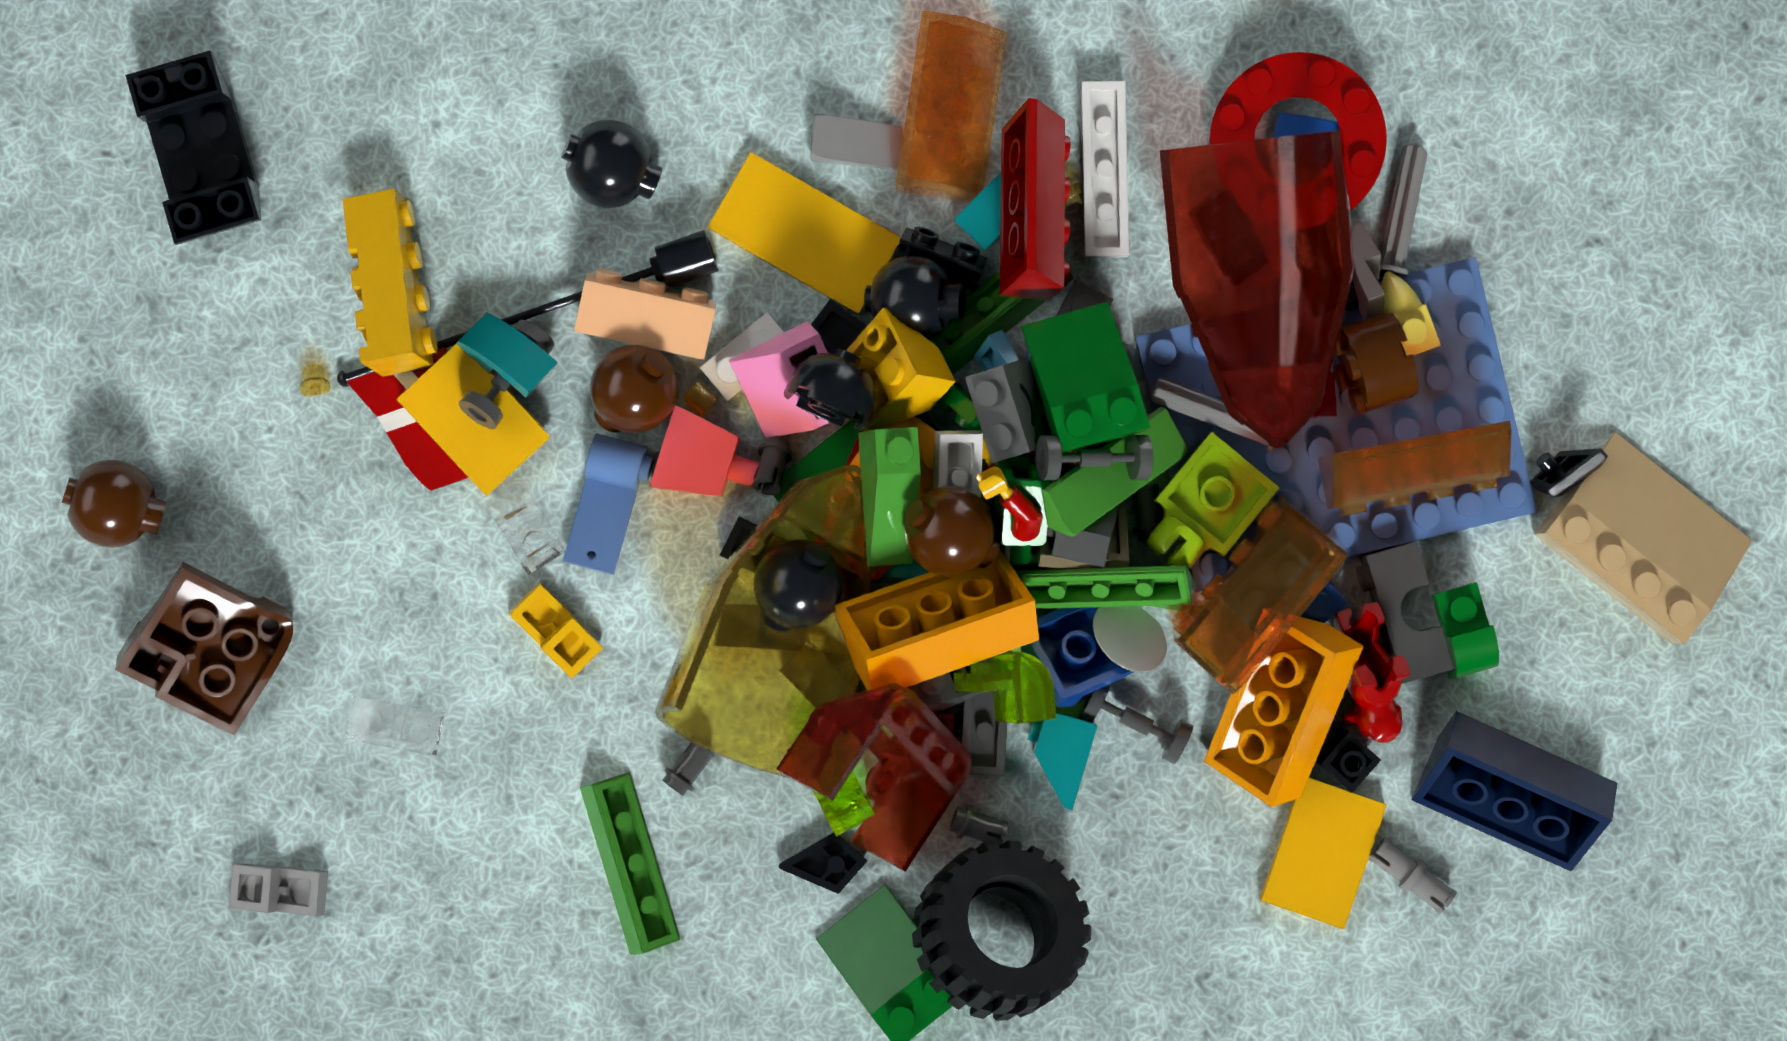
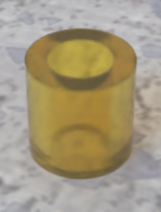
(700, 398)

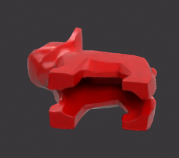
(1375, 677)

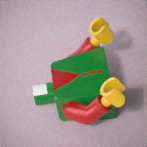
(1017, 504)

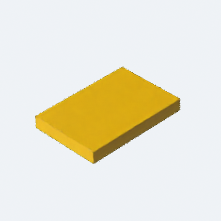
(480, 452)
(1323, 853)

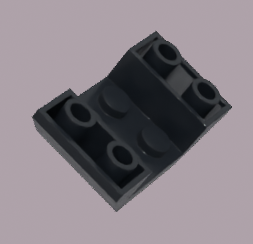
(197, 146)

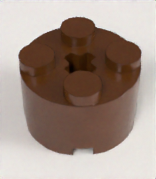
(1374, 364)

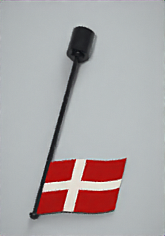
(674, 263)

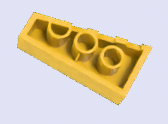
(388, 283)

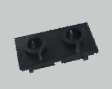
(956, 259)

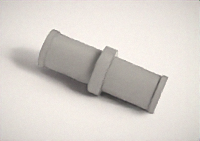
(1412, 875)

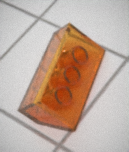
(951, 107)
(1416, 466)

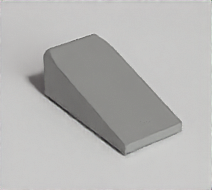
(855, 142)

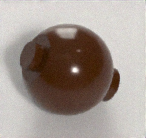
(633, 389)
(113, 504)
(950, 531)

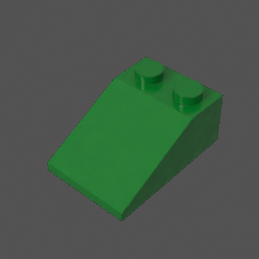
(1085, 378)
(880, 965)

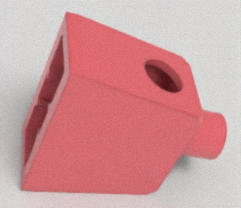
(700, 457)

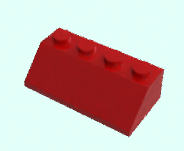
(1034, 203)

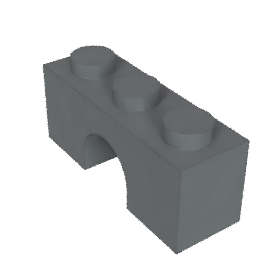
(1388, 578)

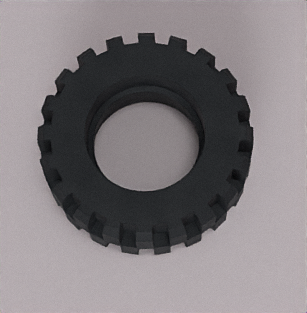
(1045, 900)

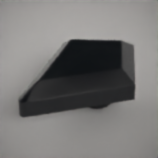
(1566, 470)
(826, 863)

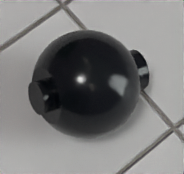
(610, 164)
(916, 294)
(797, 585)

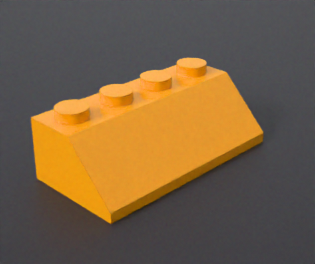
(937, 624)
(1284, 712)

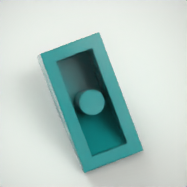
(1062, 752)

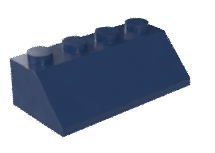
(1516, 791)

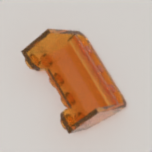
(1259, 594)

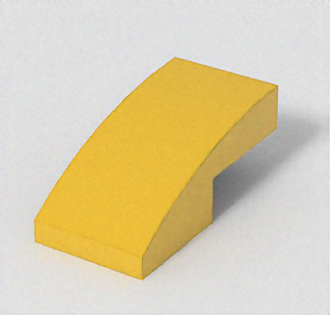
(555, 630)

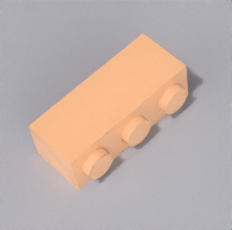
(645, 314)

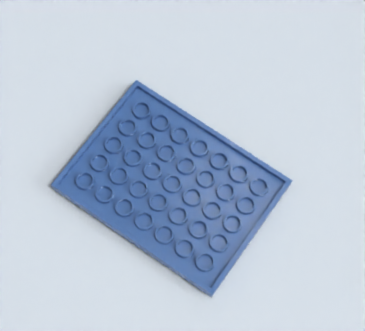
(1457, 390)

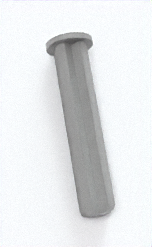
(1403, 210)
(1200, 407)

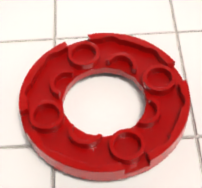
(1323, 81)

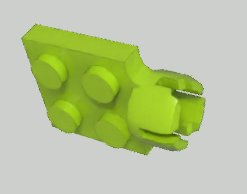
(1209, 503)

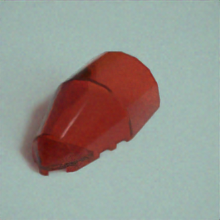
(1263, 269)

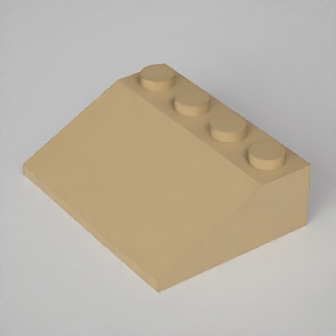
(1646, 541)

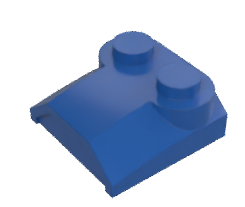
(1073, 655)

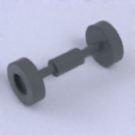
(481, 407)
(1137, 457)
(1176, 741)

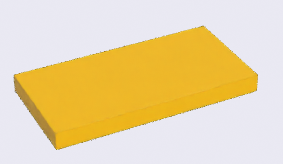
(803, 232)

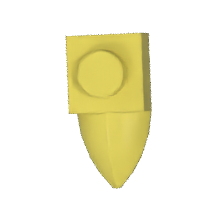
(1411, 314)

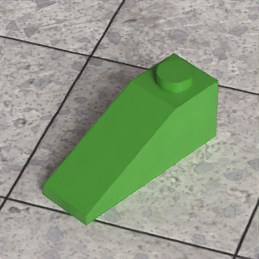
(888, 487)

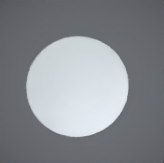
(1130, 637)

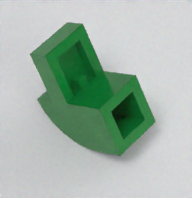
(1466, 630)

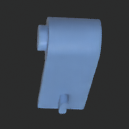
(606, 502)

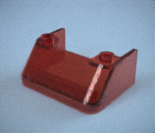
(910, 784)

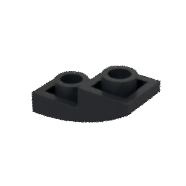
(1346, 757)

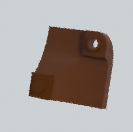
(207, 648)

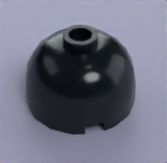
(834, 388)

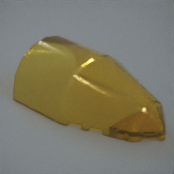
(740, 681)

